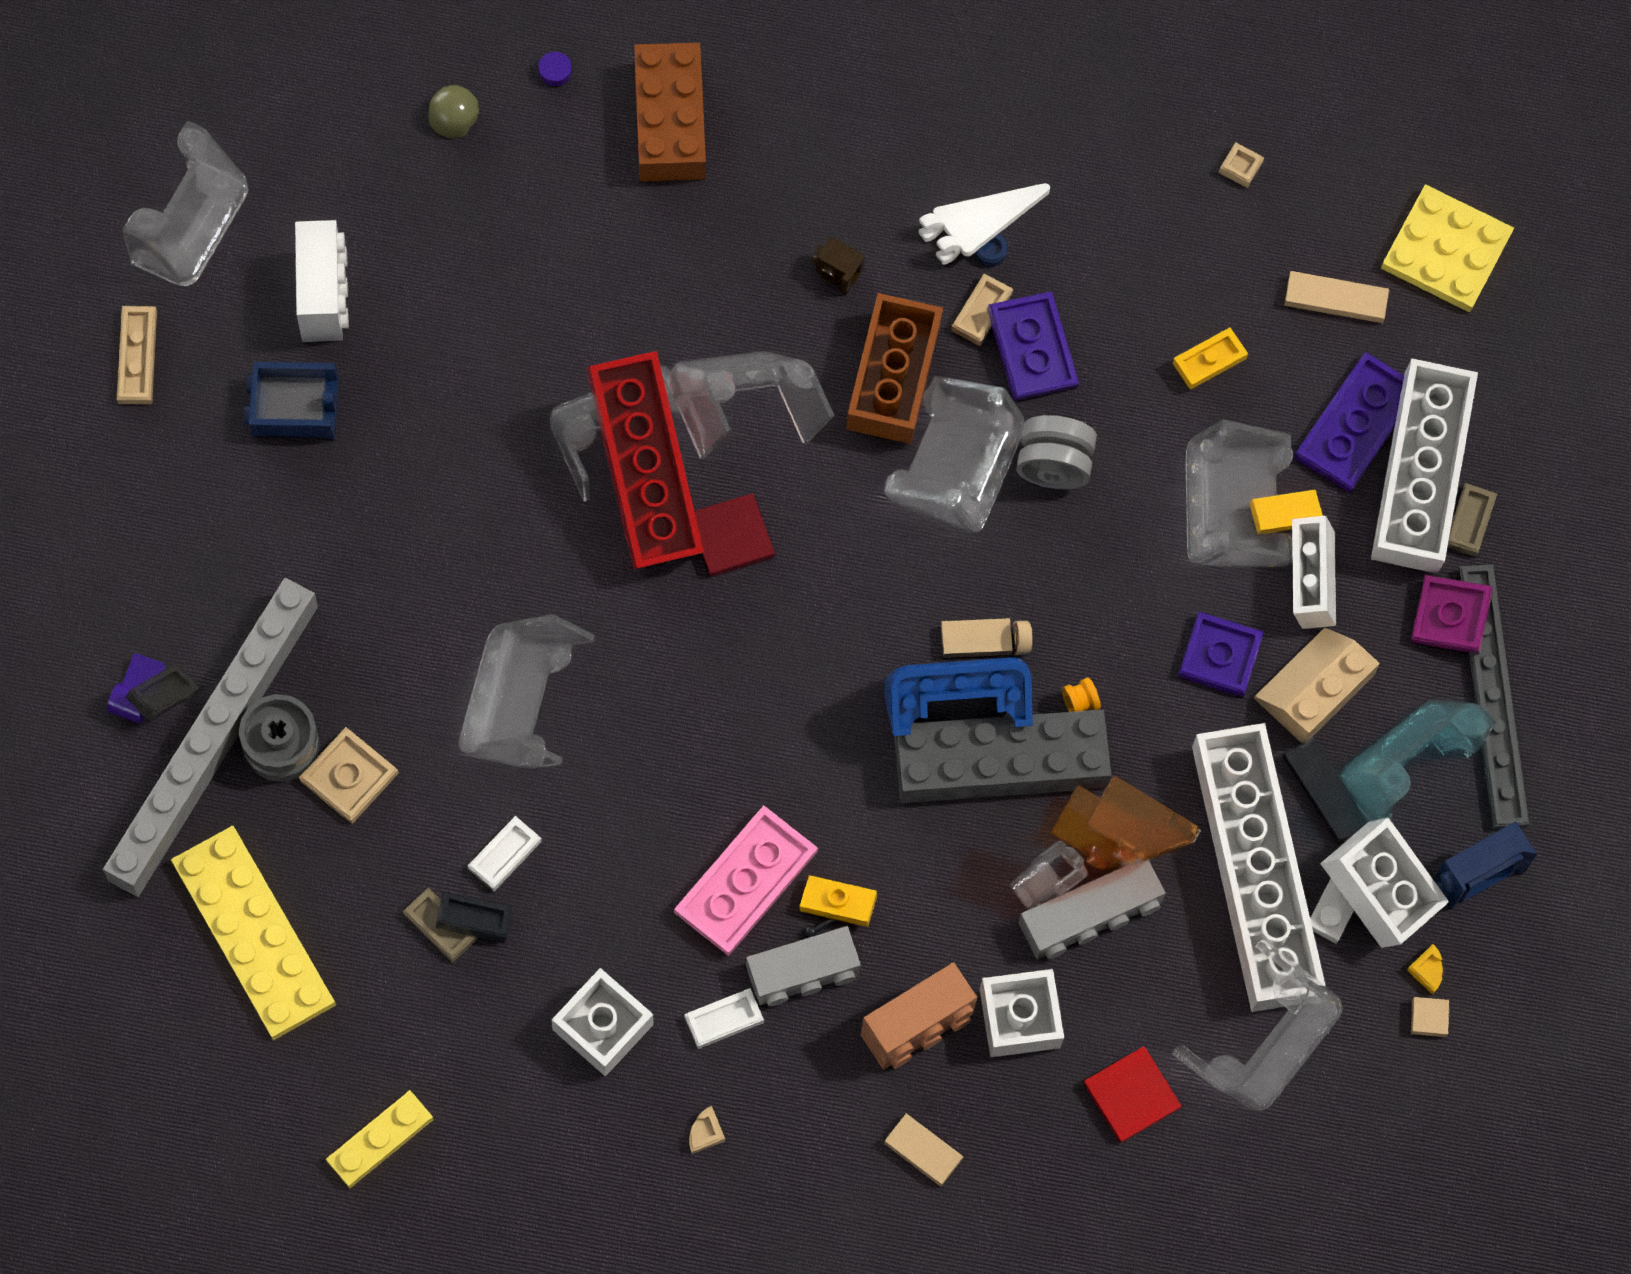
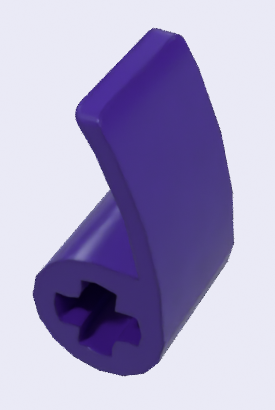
(139, 670)

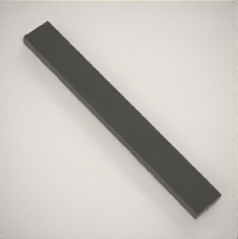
(1493, 694)

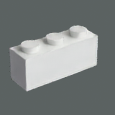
(1314, 572)

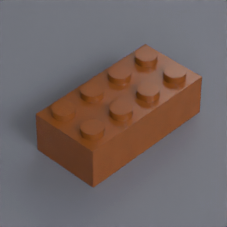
(669, 112)
(894, 368)

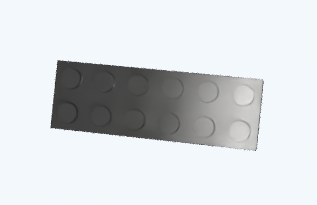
(1002, 760)

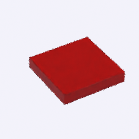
(1132, 1094)

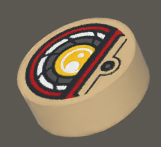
(1021, 637)

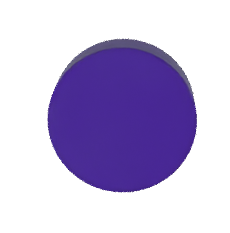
(555, 68)

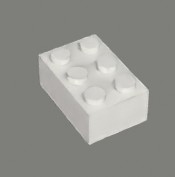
(321, 281)
(1384, 882)

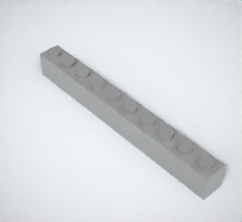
(210, 738)

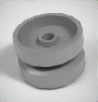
(1056, 452)

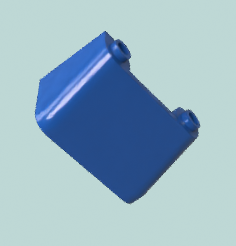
(913, 686)

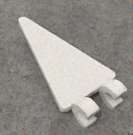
(977, 220)

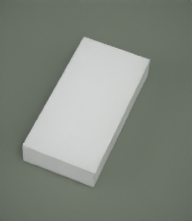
(504, 853)
(724, 1018)

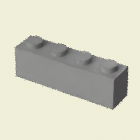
(1091, 909)

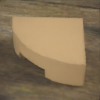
(705, 1131)

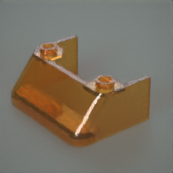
(1121, 826)

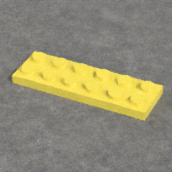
(253, 932)

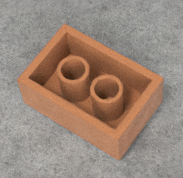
(919, 1017)

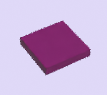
(1452, 614)

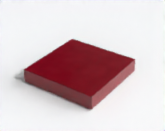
(733, 535)

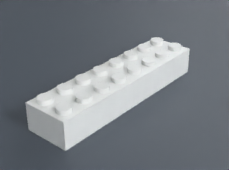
(1255, 856)

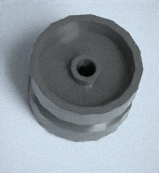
(260, 733)

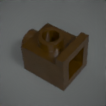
(838, 263)

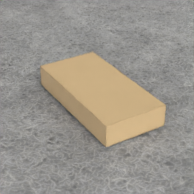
(973, 321)
(976, 638)
(923, 1150)

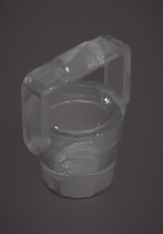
(1041, 883)

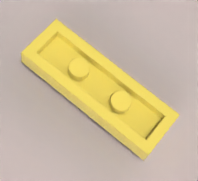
(379, 1139)

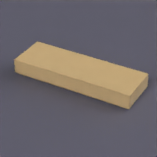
(1336, 297)
(136, 355)

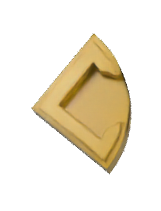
(1428, 969)

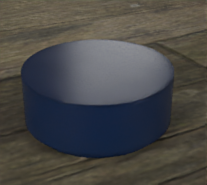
(993, 252)

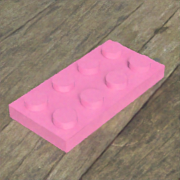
(746, 880)

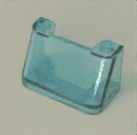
(1377, 773)

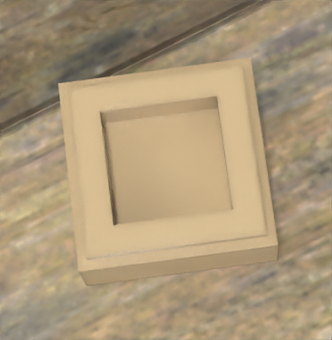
(1241, 165)
(1430, 1017)

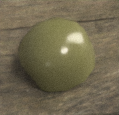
(453, 111)

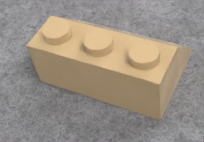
(1317, 683)

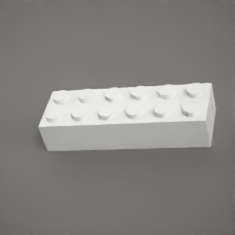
(1424, 466)

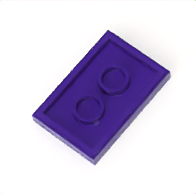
(1032, 346)

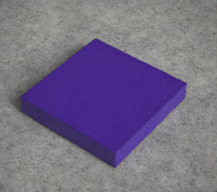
(1220, 654)

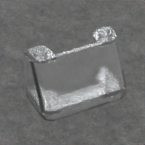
(196, 218)
(961, 454)
(1223, 474)

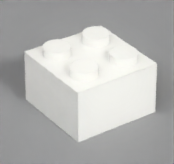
(1021, 1013)
(602, 1022)

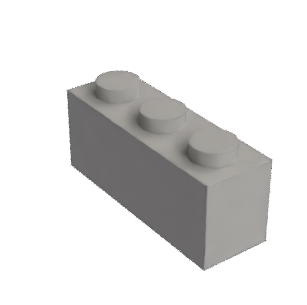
(803, 967)

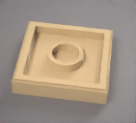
(348, 775)

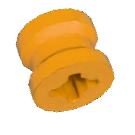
(1081, 696)

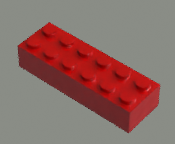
(644, 459)

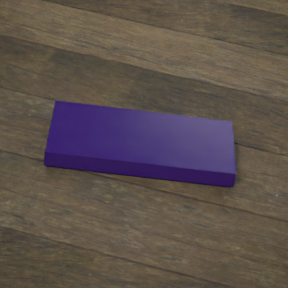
(1354, 424)

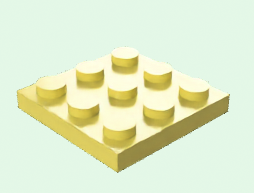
(1447, 248)

